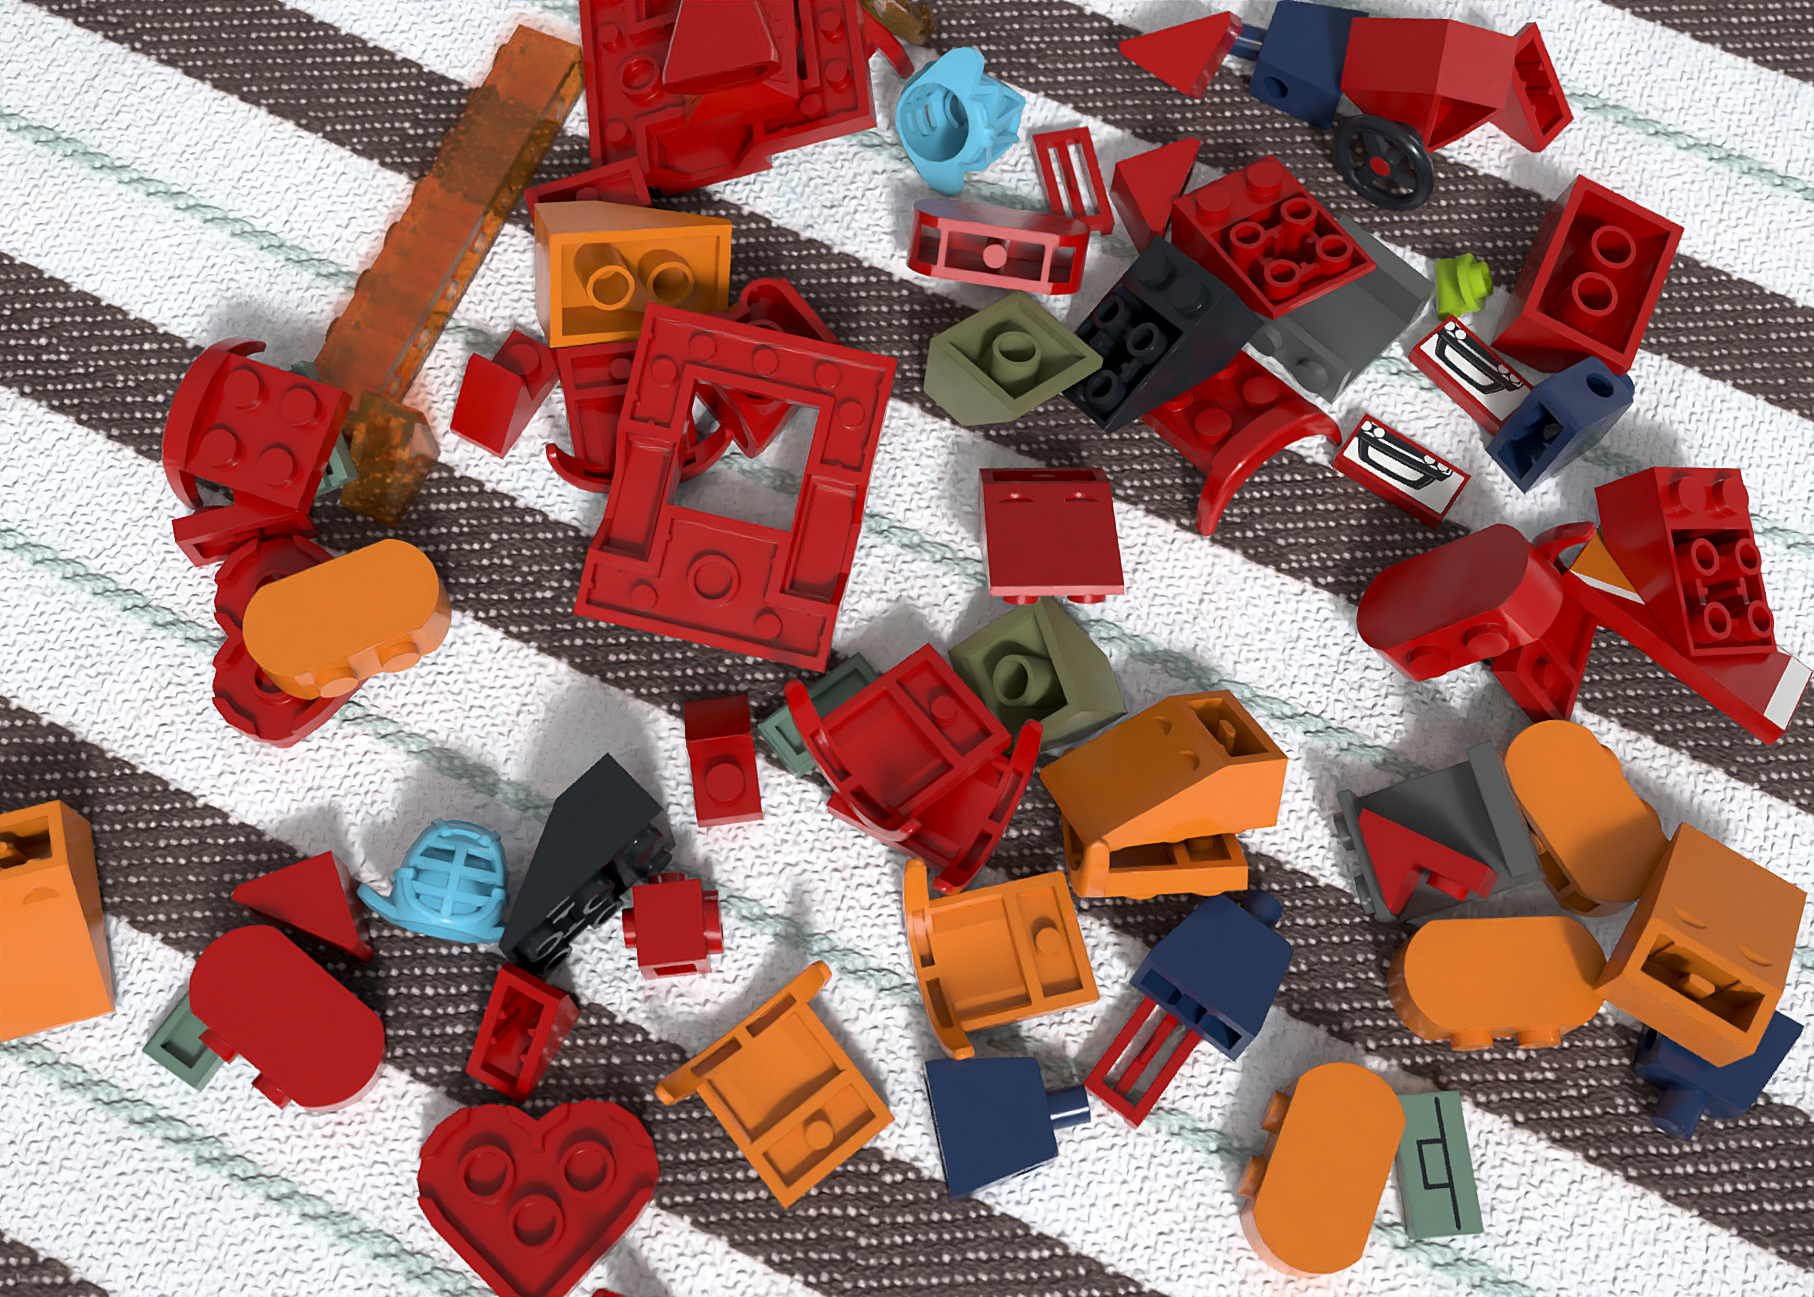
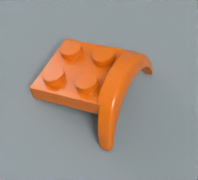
(1142, 871)
(994, 954)
(785, 1090)

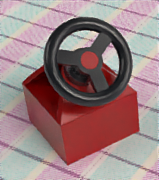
(1417, 93)

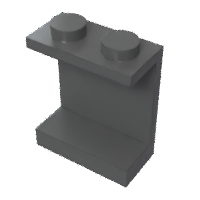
(1349, 328)
(1461, 807)

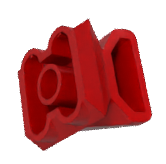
(734, 62)
(771, 306)

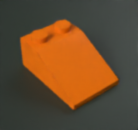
(609, 259)

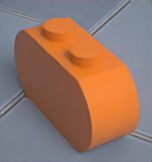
(348, 620)
(1583, 818)
(1496, 980)
(1321, 1169)

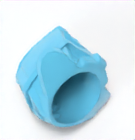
(969, 116)
(448, 885)

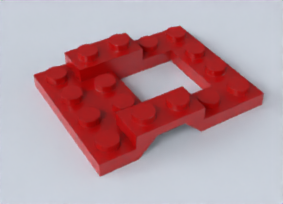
(634, 116)
(718, 575)

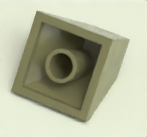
(1004, 362)
(1042, 670)

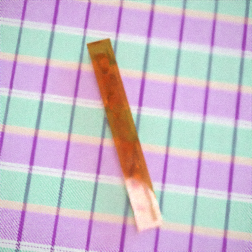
(452, 220)

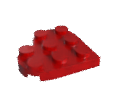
(240, 686)
(538, 1197)

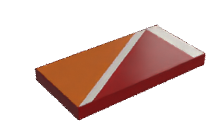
(1750, 689)

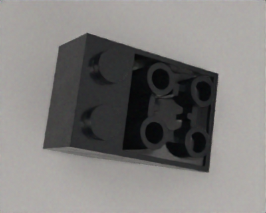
(1158, 336)
(591, 852)

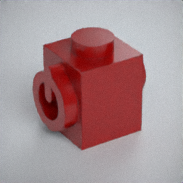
(673, 926)

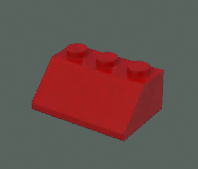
(1588, 281)

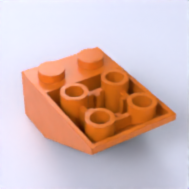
(1172, 774)
(50, 923)
(1706, 949)

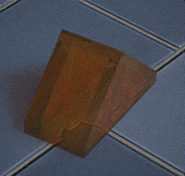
(392, 457)

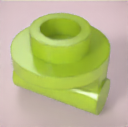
(1461, 286)

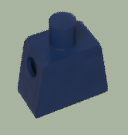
(1299, 59)
(1581, 399)
(1220, 969)
(1698, 1087)
(997, 1119)

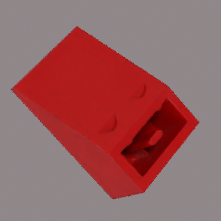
(1266, 238)
(1048, 534)
(1691, 557)

